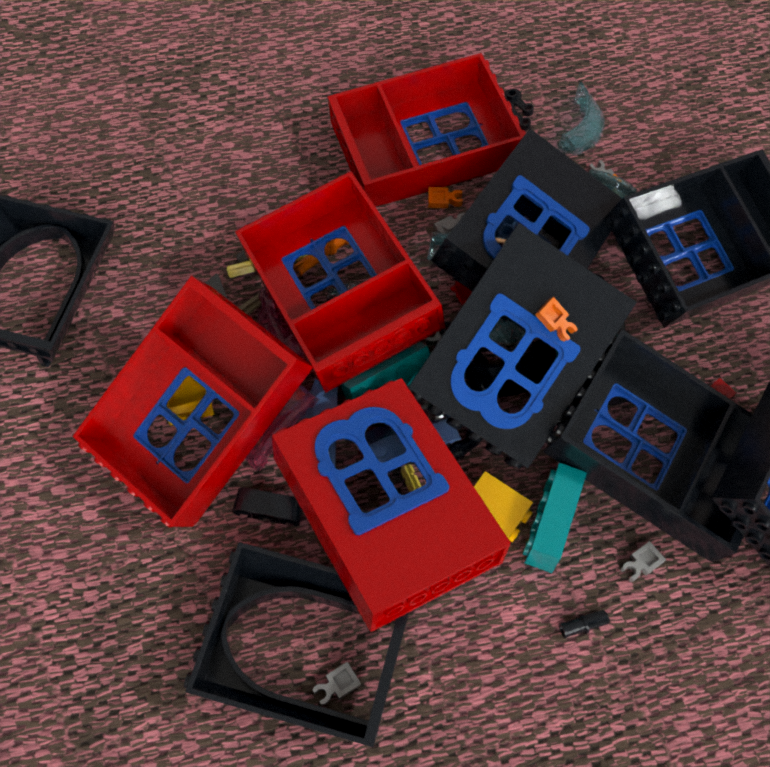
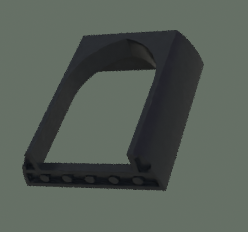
(28, 223)
(266, 575)

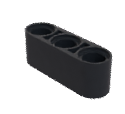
(267, 505)

